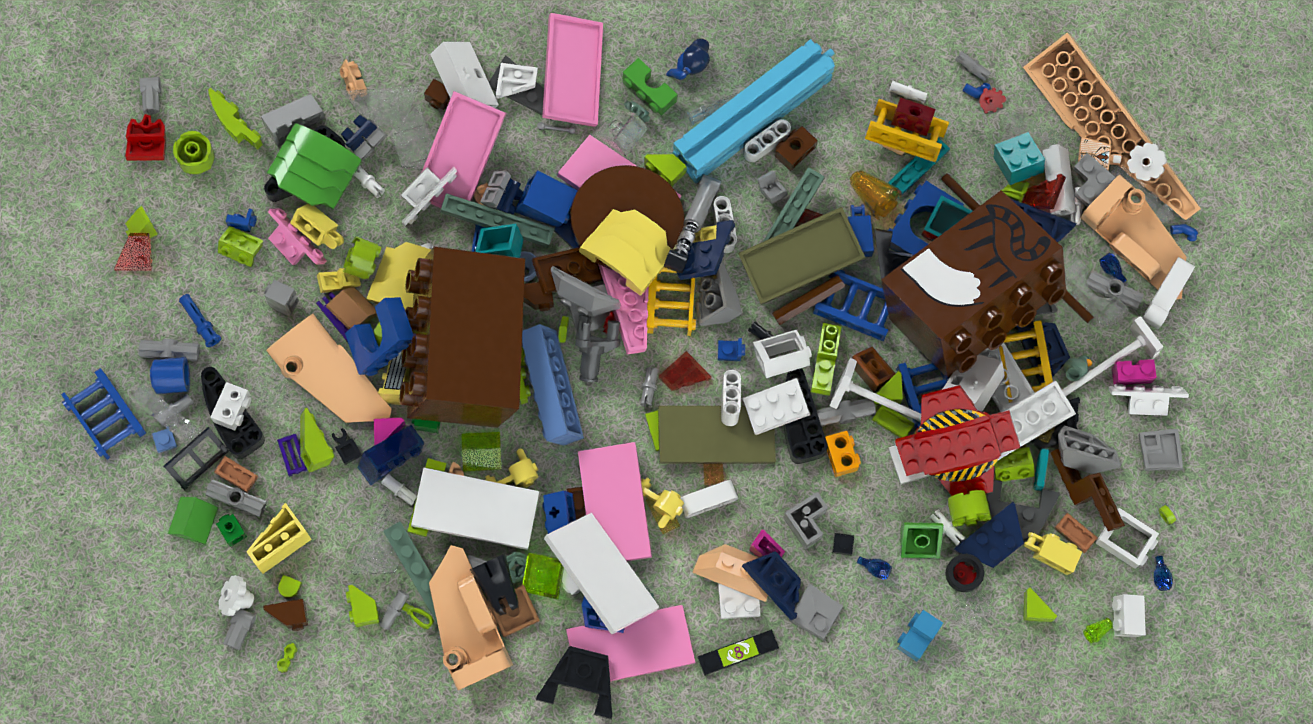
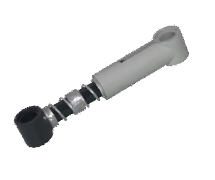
(693, 222)

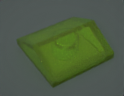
(481, 451)
(543, 575)

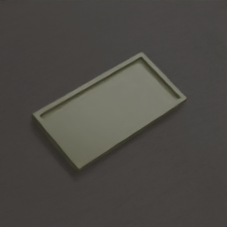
(801, 255)
(700, 437)

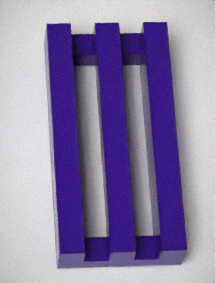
(297, 470)

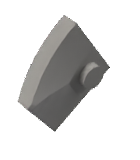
(1161, 450)
(816, 612)

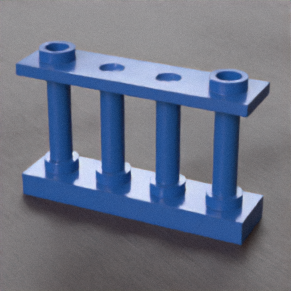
(843, 316)
(911, 392)
(122, 412)

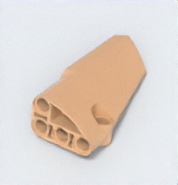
(1133, 231)
(328, 373)
(466, 622)

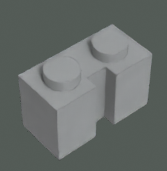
(281, 297)

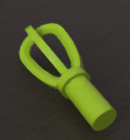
(410, 609)

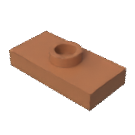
(236, 474)
(1075, 532)

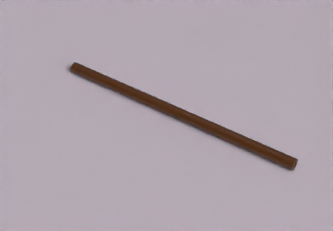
(972, 204)

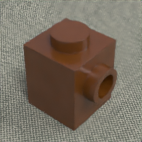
(437, 95)

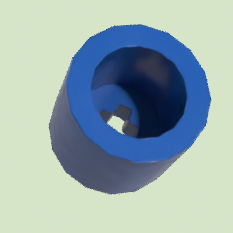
(170, 375)

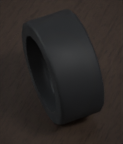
(965, 558)

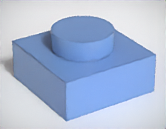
(164, 440)

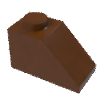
(535, 299)
(290, 613)

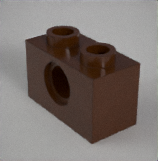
(801, 138)

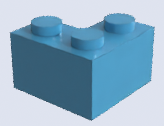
(921, 632)

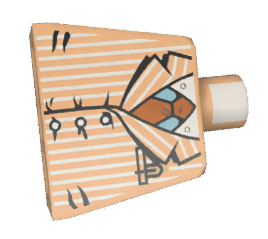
(1099, 151)

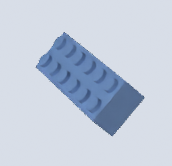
(551, 385)

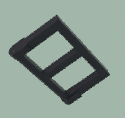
(188, 450)

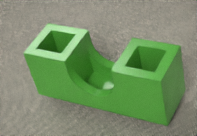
(659, 98)

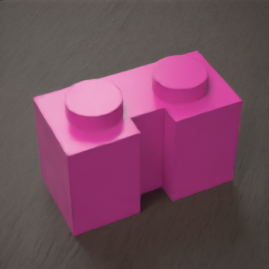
(1127, 374)

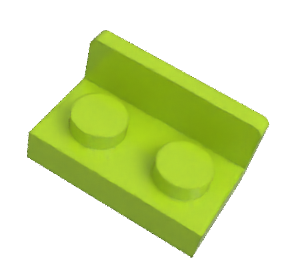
(239, 246)
(1015, 465)

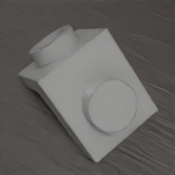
(771, 187)

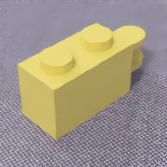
(317, 226)
(1054, 552)

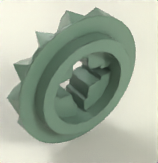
(640, 111)
(520, 559)

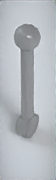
(541, 126)

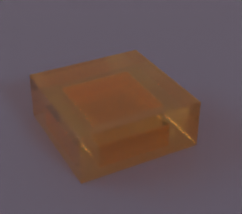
(713, 473)

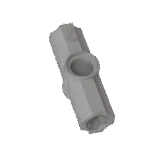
(1125, 294)
(168, 349)
(846, 412)
(225, 494)

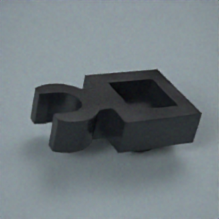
(347, 449)

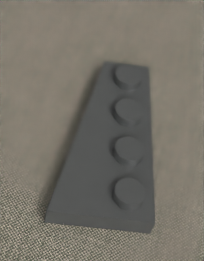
(530, 98)

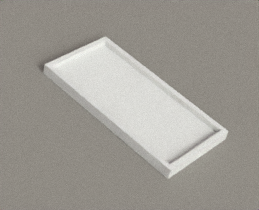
(475, 508)
(601, 573)

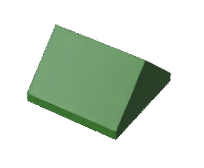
(193, 519)
(921, 540)

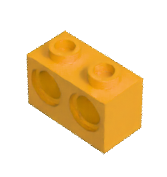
(837, 454)

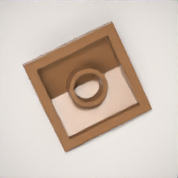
(351, 307)

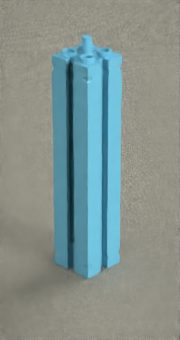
(754, 110)

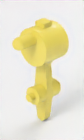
(522, 473)
(666, 504)

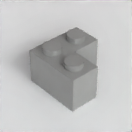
(1096, 179)
(802, 518)

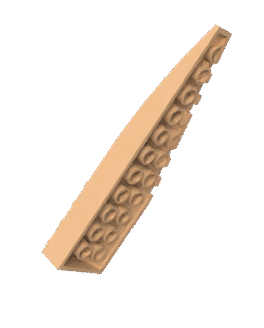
(1097, 113)

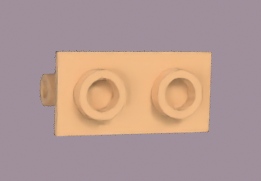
(350, 72)

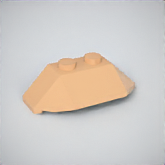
(725, 567)

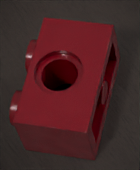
(913, 116)

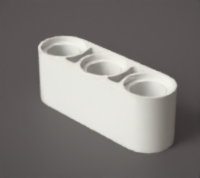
(769, 133)
(724, 215)
(731, 398)
(709, 498)

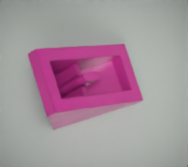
(386, 427)
(765, 545)

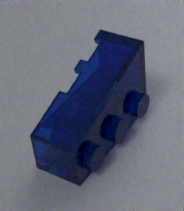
(390, 454)

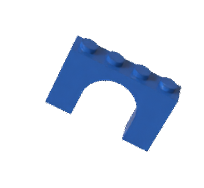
(926, 198)
(395, 337)

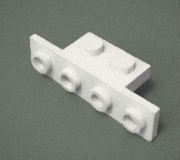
(423, 189)
(1148, 400)

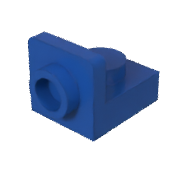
(240, 222)
(730, 350)

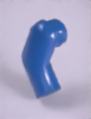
(976, 92)
(1184, 229)

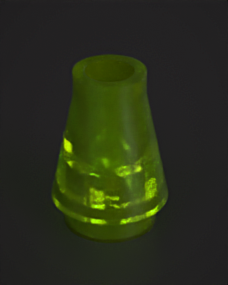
(1097, 630)

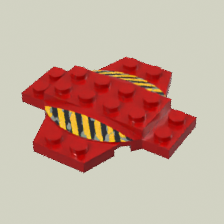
(957, 442)

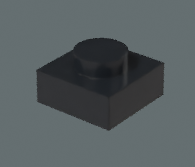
(843, 544)

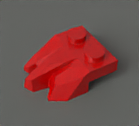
(145, 140)

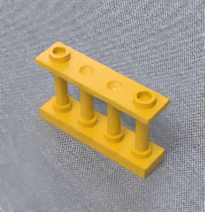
(904, 141)
(654, 304)
(1038, 351)

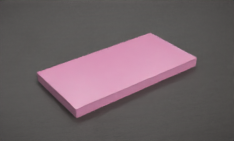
(572, 70)
(463, 143)
(589, 159)
(616, 497)
(645, 647)

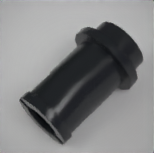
(759, 331)

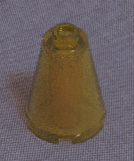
(875, 193)

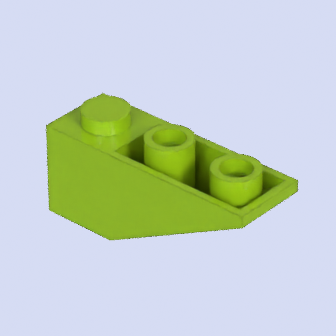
(313, 447)

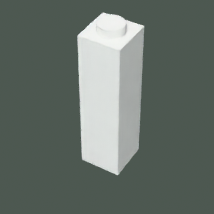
(1057, 163)

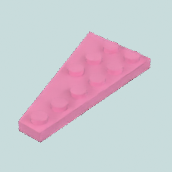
(632, 312)

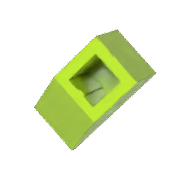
(666, 166)
(364, 607)

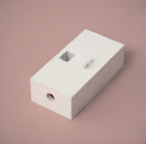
(462, 72)
(979, 380)

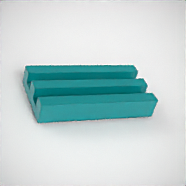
(1041, 468)

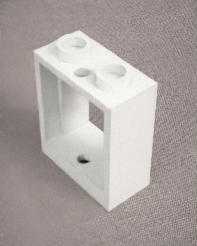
(780, 344)
(1123, 555)

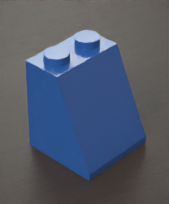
(546, 200)

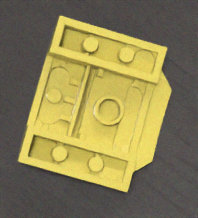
(630, 247)
(392, 273)

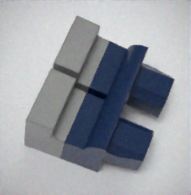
(365, 139)
(502, 192)

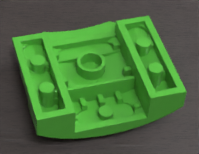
(314, 167)

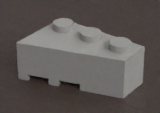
(281, 120)

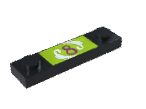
(738, 652)

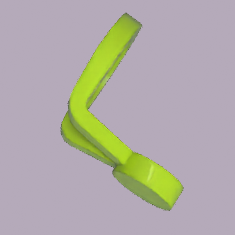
(1016, 192)

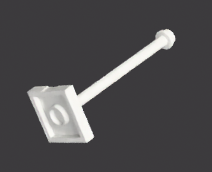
(1144, 338)
(846, 384)

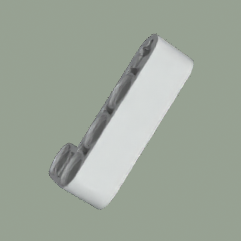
(1168, 293)

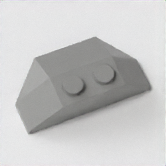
(581, 295)
(1086, 451)

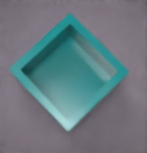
(1019, 158)
(945, 216)
(501, 240)

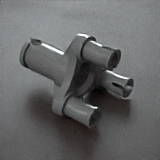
(594, 346)

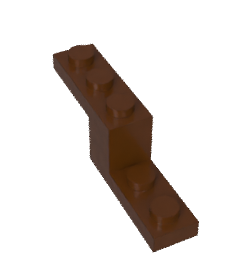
(1089, 488)

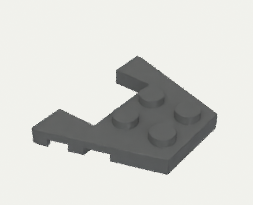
(1030, 518)

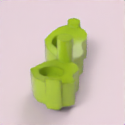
(284, 663)

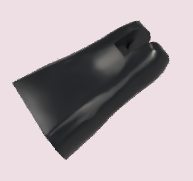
(496, 583)

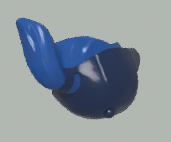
(692, 60)

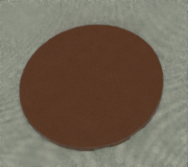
(625, 190)

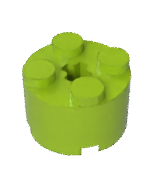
(186, 158)
(361, 258)
(969, 508)

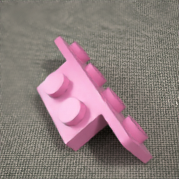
(292, 241)

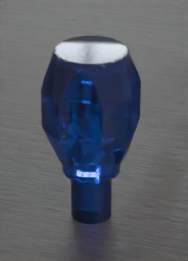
(1112, 266)
(877, 567)
(1162, 575)

